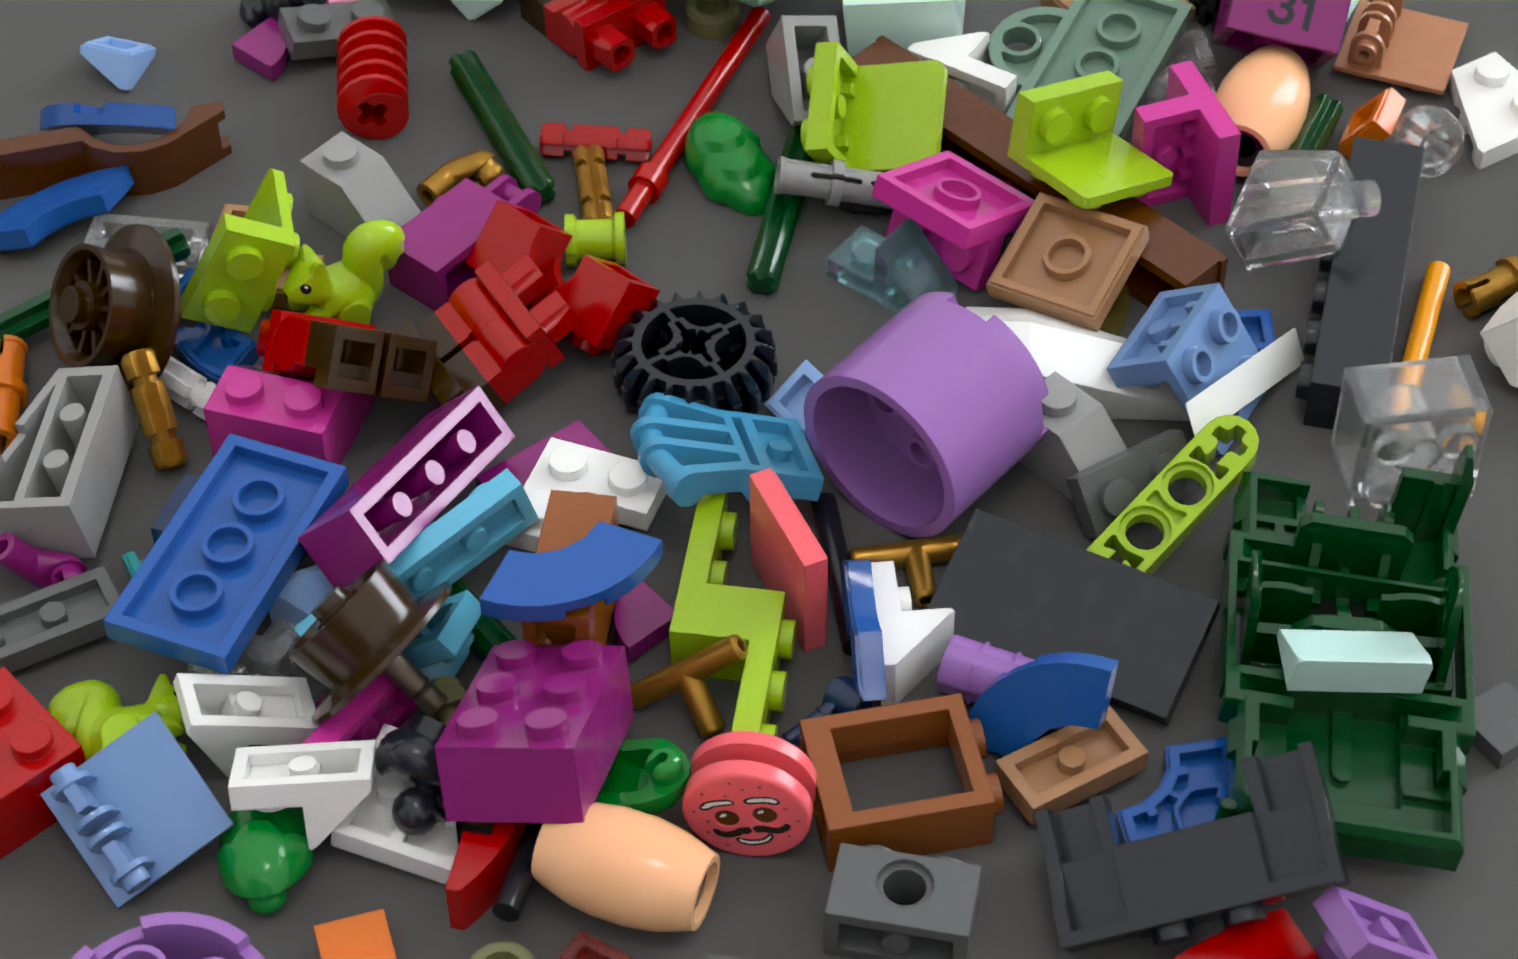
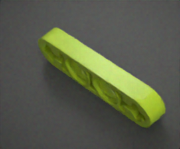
(1175, 519)

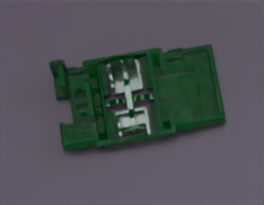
(1385, 756)

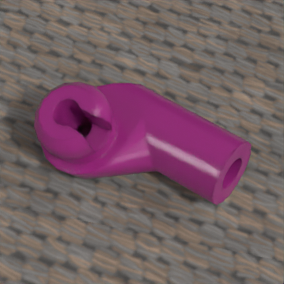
(37, 565)

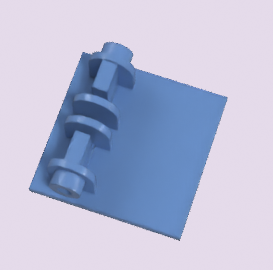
(136, 809)

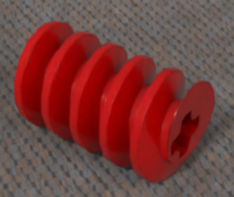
(372, 77)

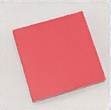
(789, 557)

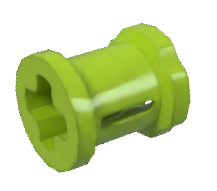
(596, 238)

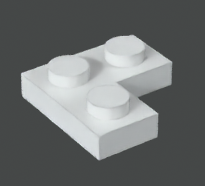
(586, 469)

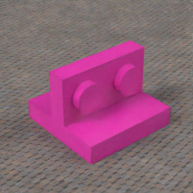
(1194, 141)
(957, 209)

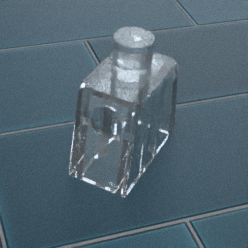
(1297, 207)

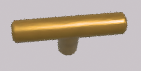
(916, 558)
(689, 677)

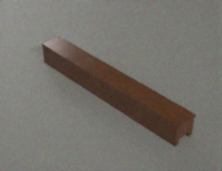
(982, 137)

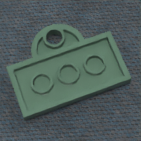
(1090, 37)

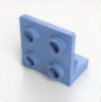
(1189, 342)

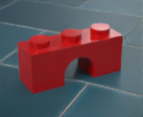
(598, 292)

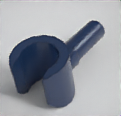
(838, 698)

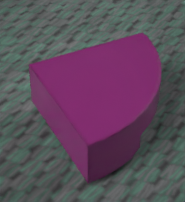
(262, 50)
(641, 620)

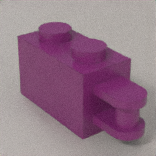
(445, 234)

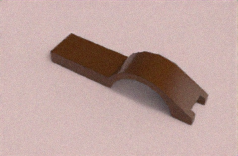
(54, 156)

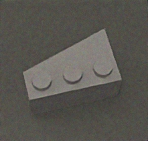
(68, 460)

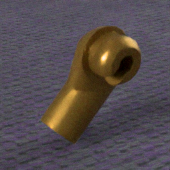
(473, 165)

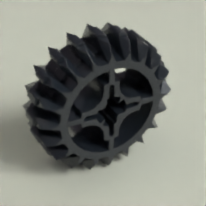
(696, 353)

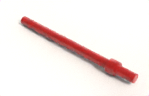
(652, 176)

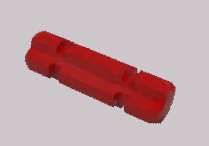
(635, 144)

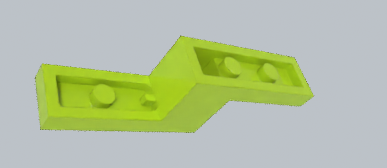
(712, 610)

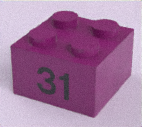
(1305, 26)

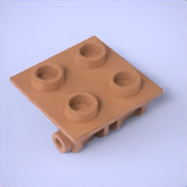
(1401, 46)

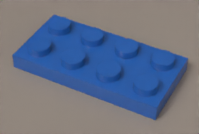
(225, 554)

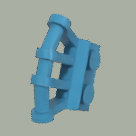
(716, 450)

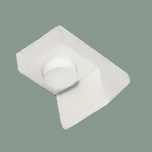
(968, 65)
(911, 638)
(243, 711)
(319, 777)

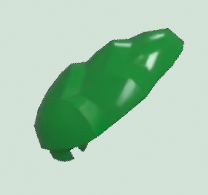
(730, 162)
(646, 776)
(264, 856)

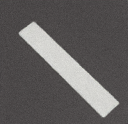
(1246, 381)

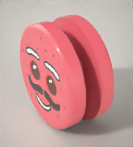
(750, 793)

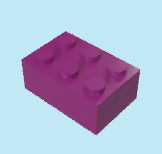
(535, 733)

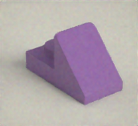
(1367, 929)

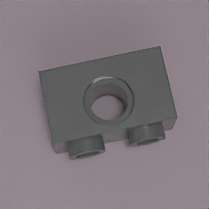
(868, 923)

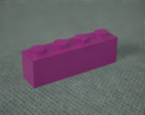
(407, 487)

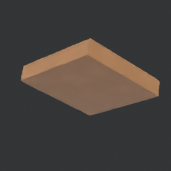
(1068, 261)

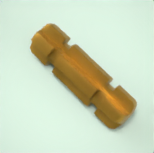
(592, 182)
(154, 409)

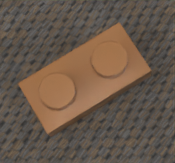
(1070, 766)

